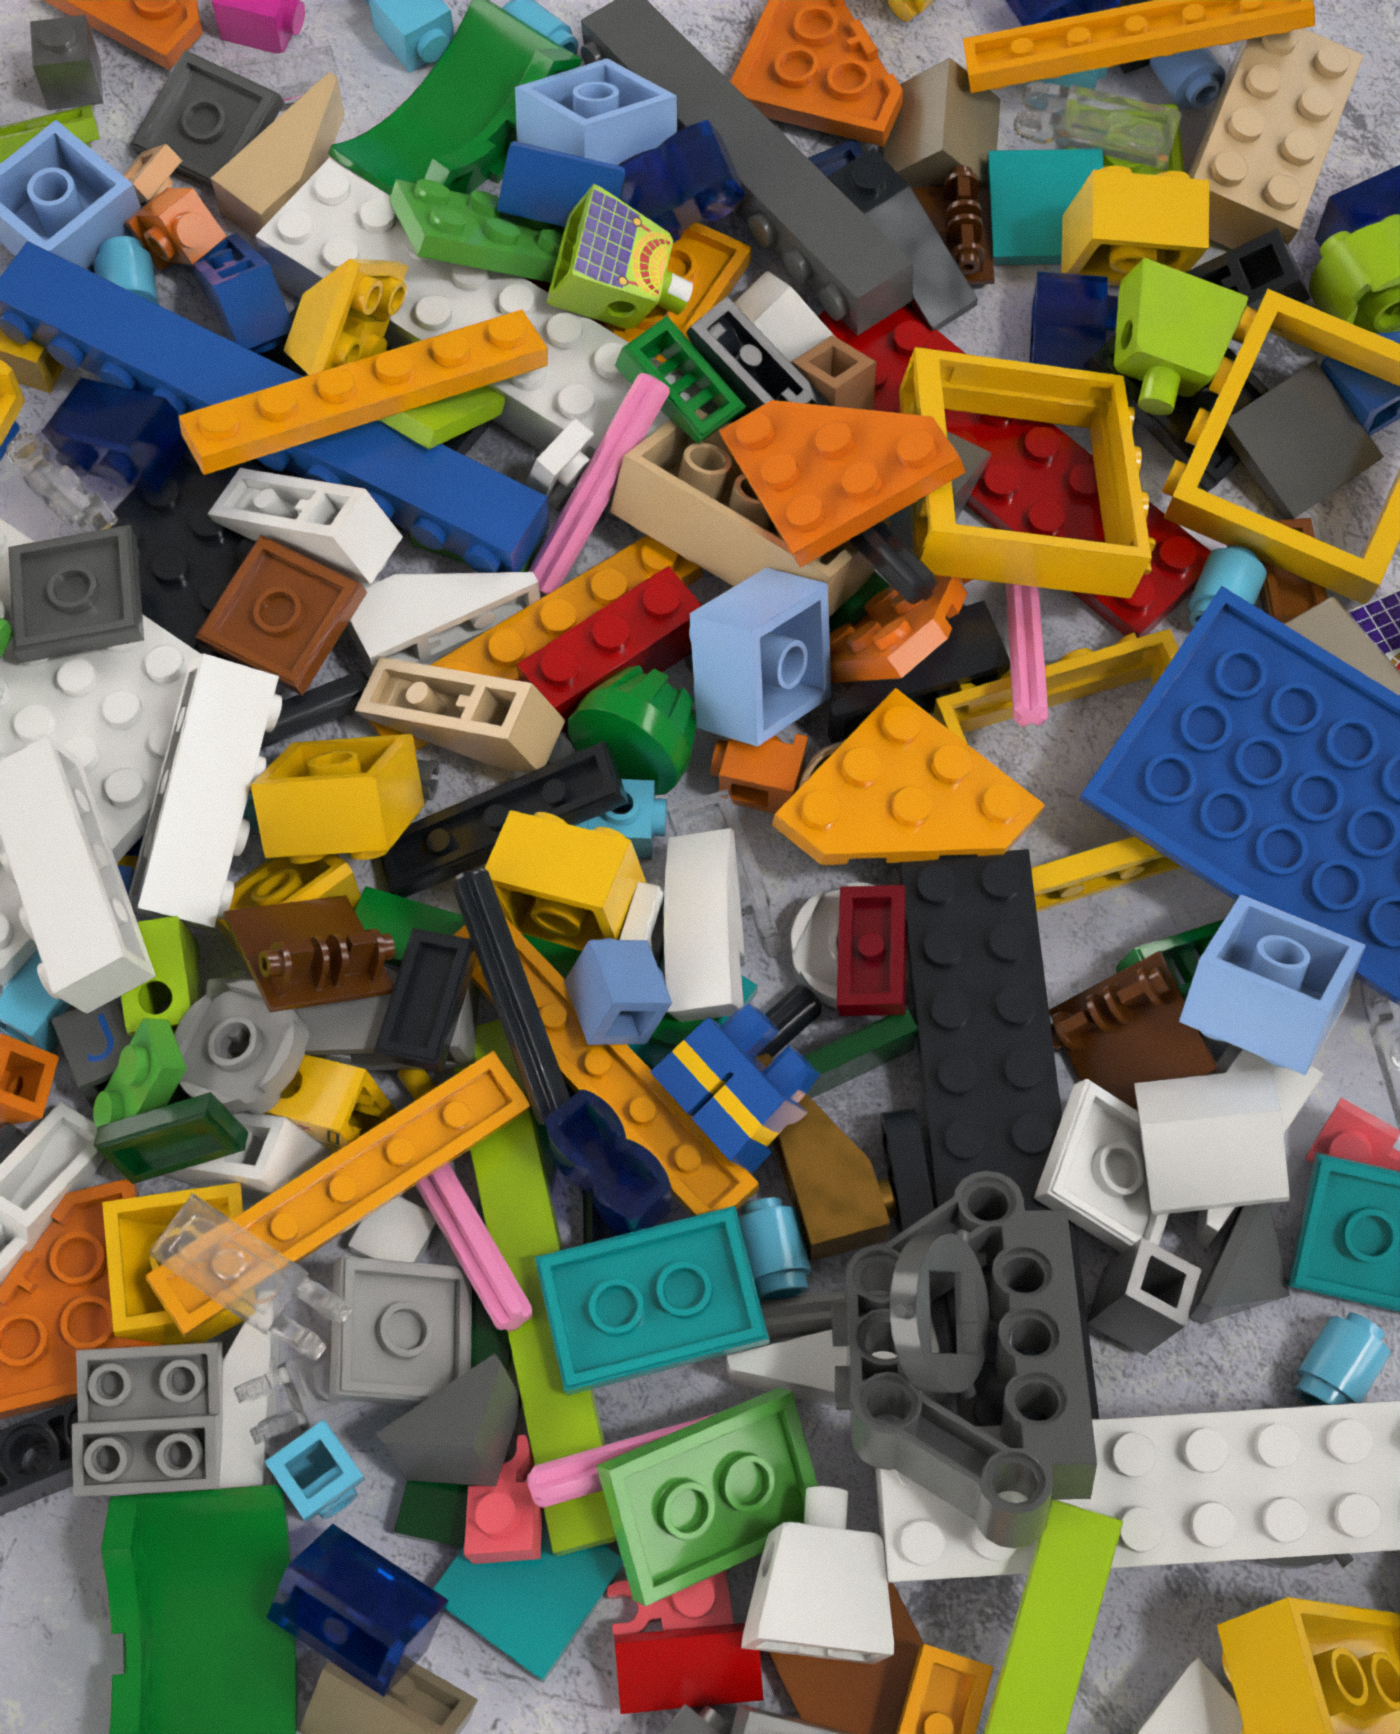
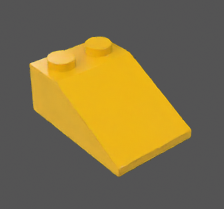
(1314, 1668)

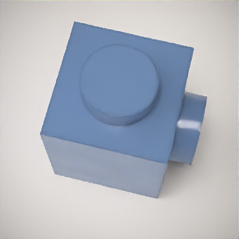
(618, 992)

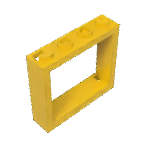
(1042, 394)
(1238, 526)
(1071, 678)

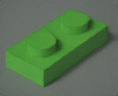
(145, 1074)

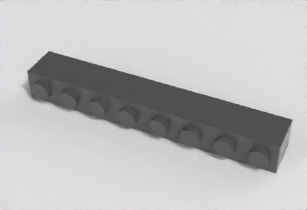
(786, 197)

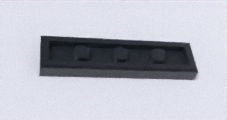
(467, 832)

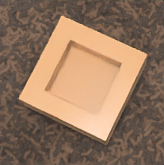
(152, 171)

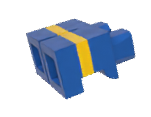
(730, 1089)

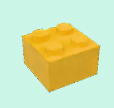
(1135, 216)
(338, 797)
(563, 878)

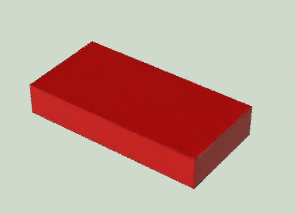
(686, 1668)

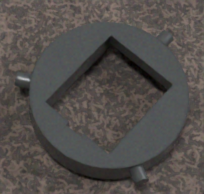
(912, 1319)

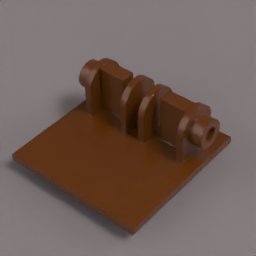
(962, 221)
(311, 952)
(1131, 1031)

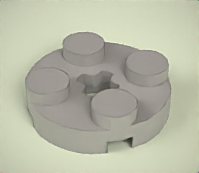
(259, 1074)

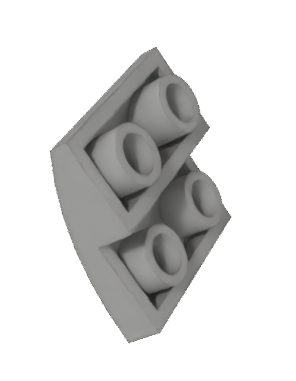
(148, 1419)

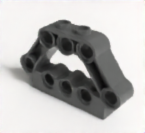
(932, 1443)

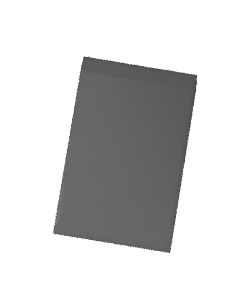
(459, 1430)

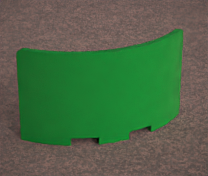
(463, 111)
(193, 1602)

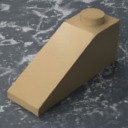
(280, 158)
(465, 712)

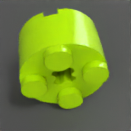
(1361, 276)

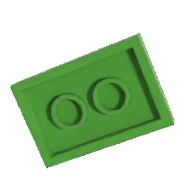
(472, 231)
(707, 1494)

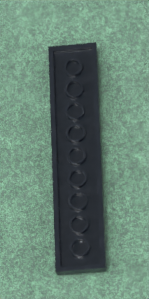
(984, 1053)

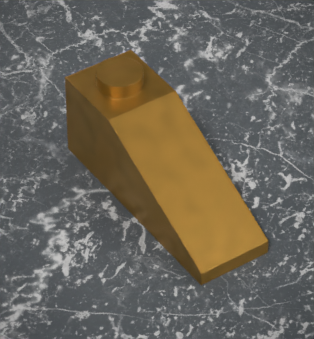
(831, 1184)

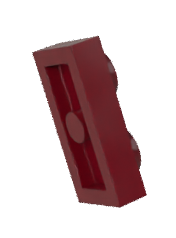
(872, 951)

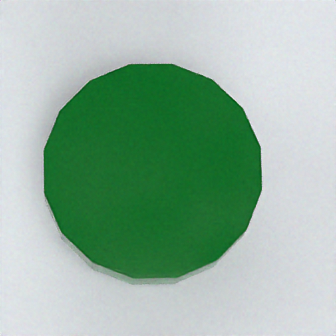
(642, 723)

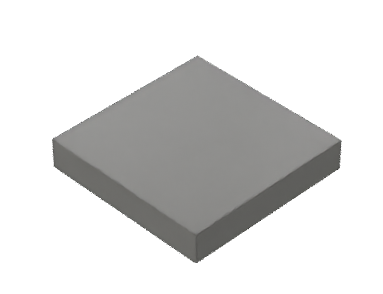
(403, 1330)

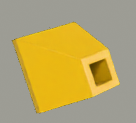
(346, 314)

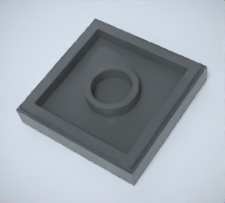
(206, 116)
(1301, 441)
(75, 594)

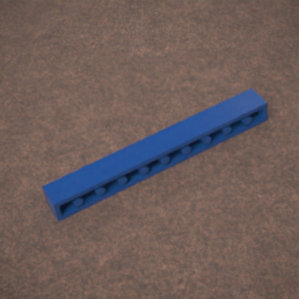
(148, 349)

